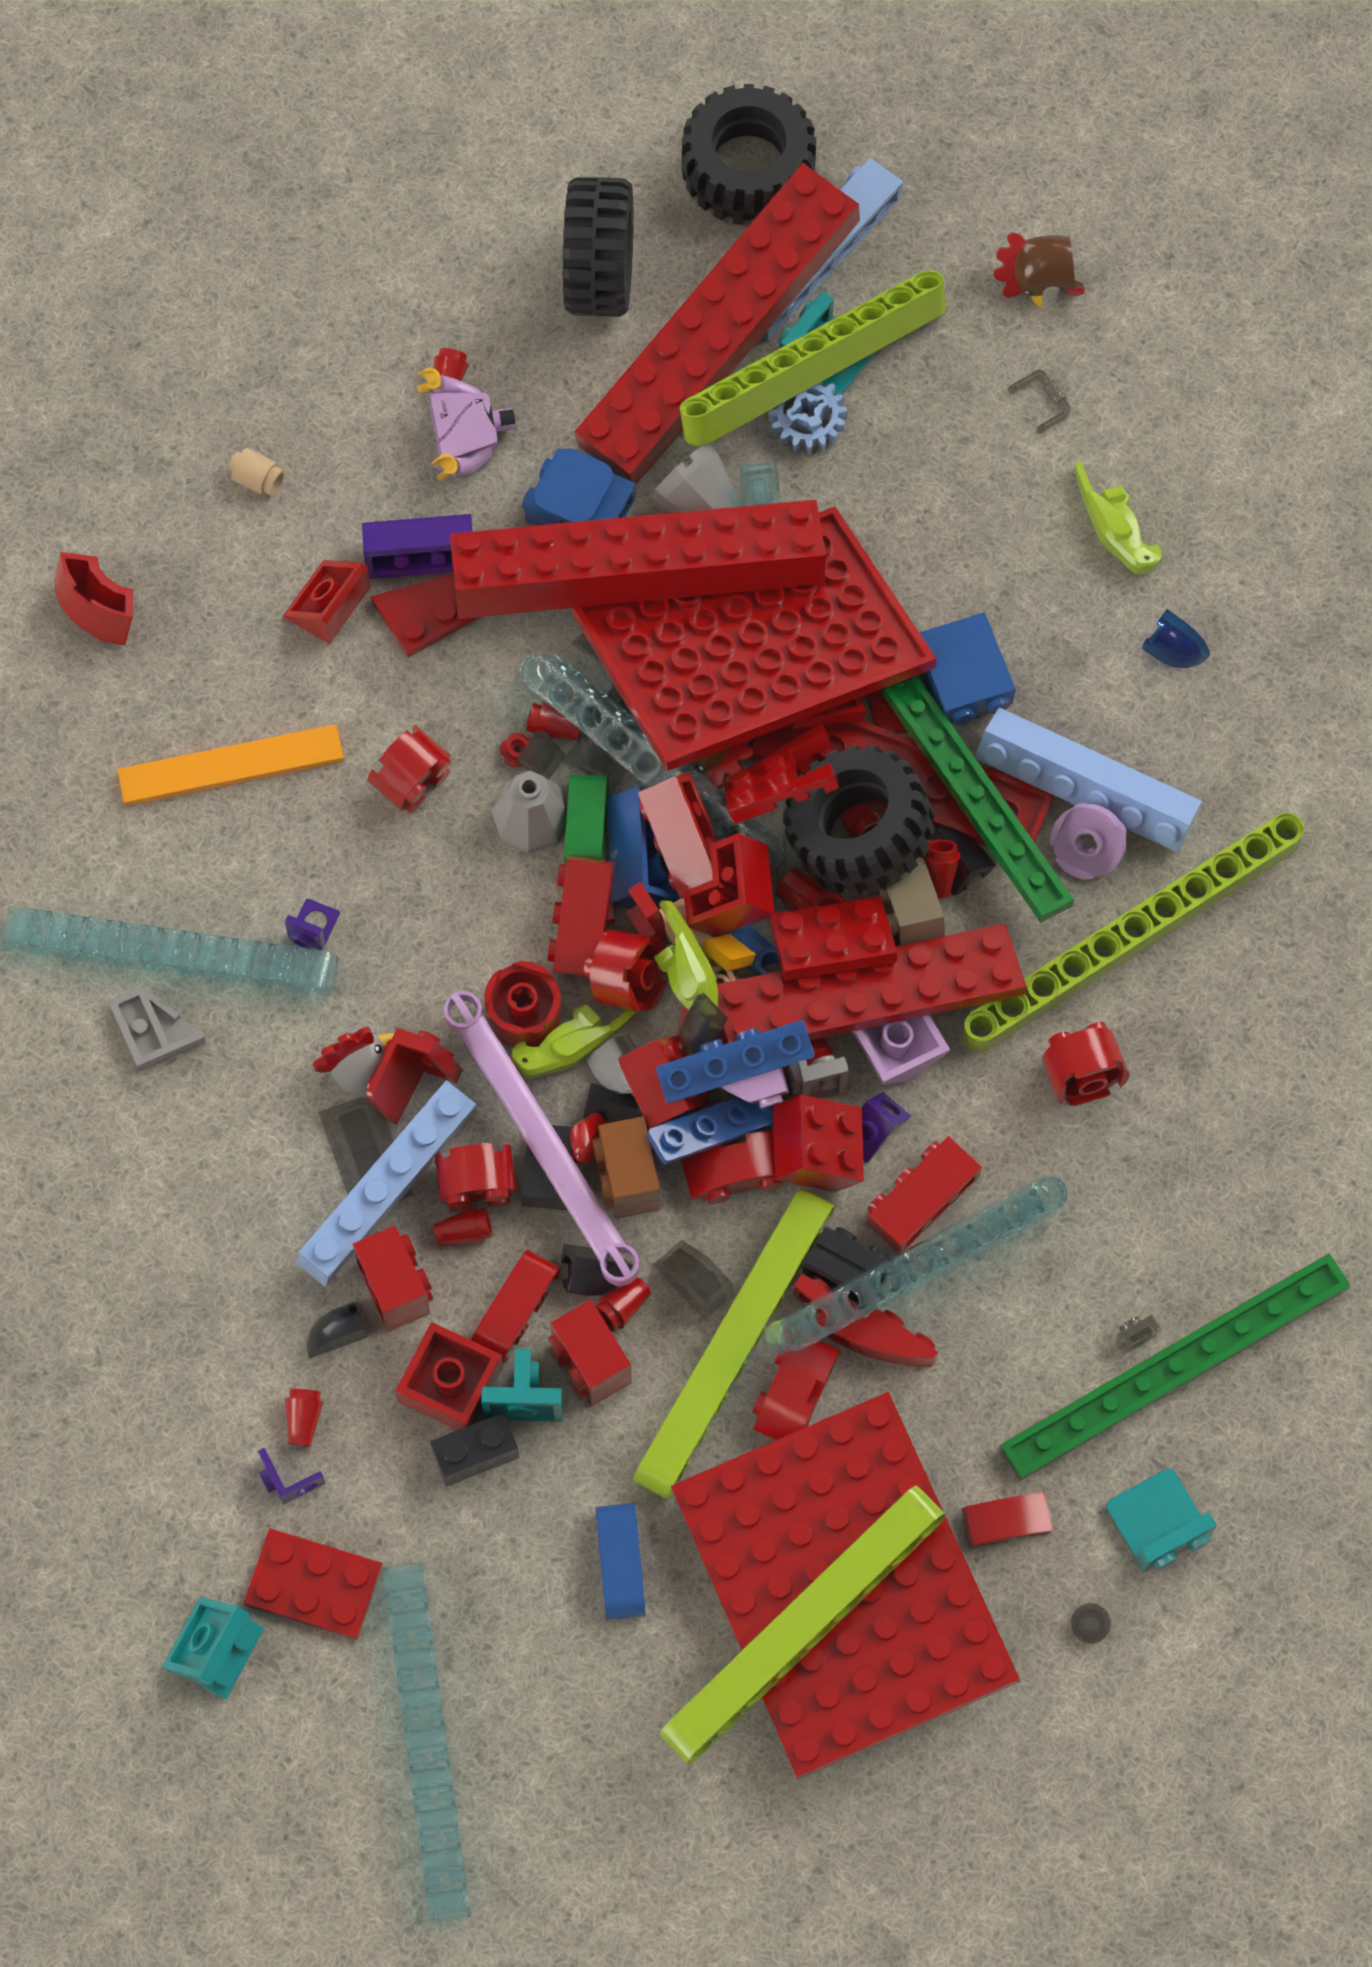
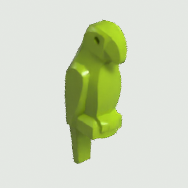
(1117, 525)
(685, 962)
(567, 1043)

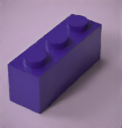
(411, 545)

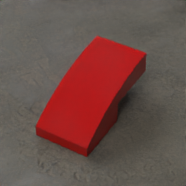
(645, 914)
(1007, 1519)

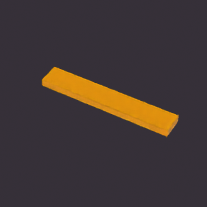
(230, 765)

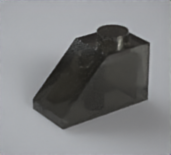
(695, 1278)

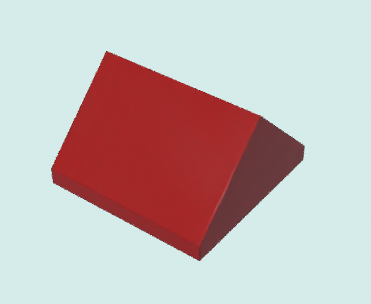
(329, 598)

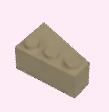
(913, 907)

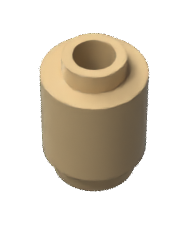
(256, 472)

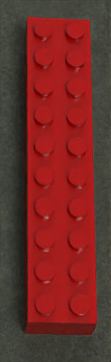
(719, 322)
(638, 558)

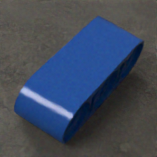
(620, 1561)

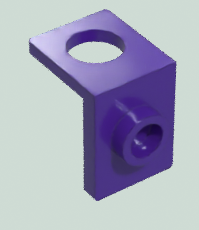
(309, 935)
(879, 1123)
(272, 1481)

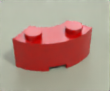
(92, 598)
(732, 1169)
(794, 1390)

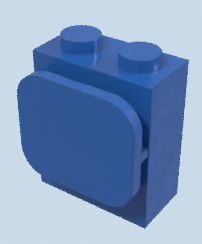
(577, 490)
(968, 670)

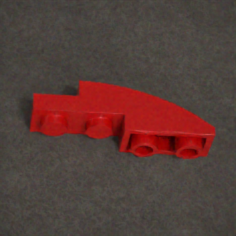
(877, 1336)

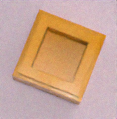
(728, 952)

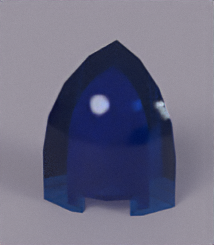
(1176, 643)

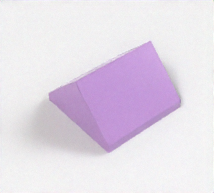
(902, 1048)

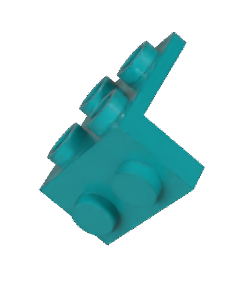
(812, 316)
(1159, 1520)

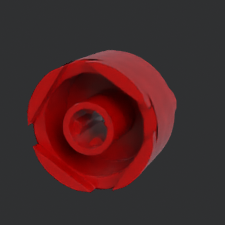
(410, 768)
(625, 971)
(508, 991)
(1084, 1064)
(475, 1175)

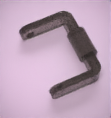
(1053, 392)

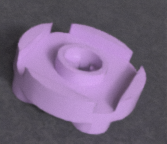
(1085, 820)

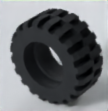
(737, 114)
(598, 246)
(882, 852)

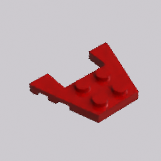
(776, 778)

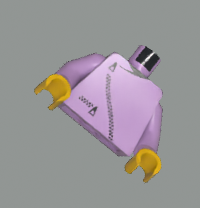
(462, 423)

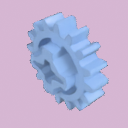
(817, 402)

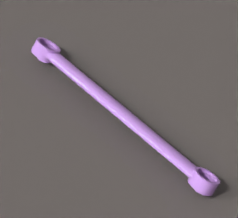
(541, 1138)

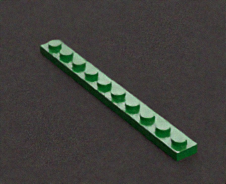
(978, 798)
(1174, 1367)

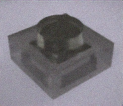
(1136, 1332)

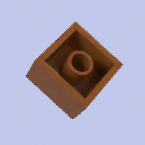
(629, 1168)

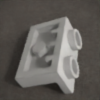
(822, 1079)

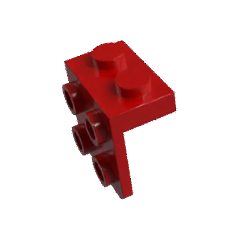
(402, 1067)

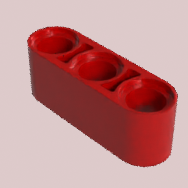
(515, 1302)

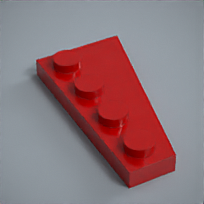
(421, 613)

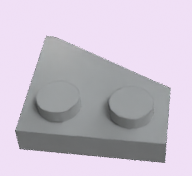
(152, 1028)

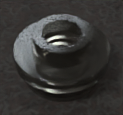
(1095, 1611)

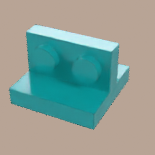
(526, 1399)
(213, 1646)

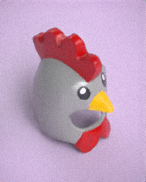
(353, 1058)

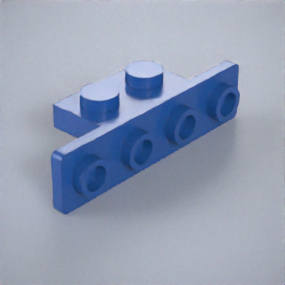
(736, 1061)
(708, 1128)

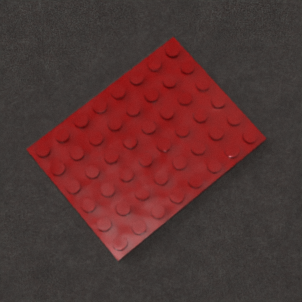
(755, 661)
(908, 1647)

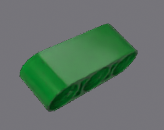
(587, 817)

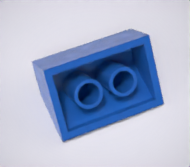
(635, 853)

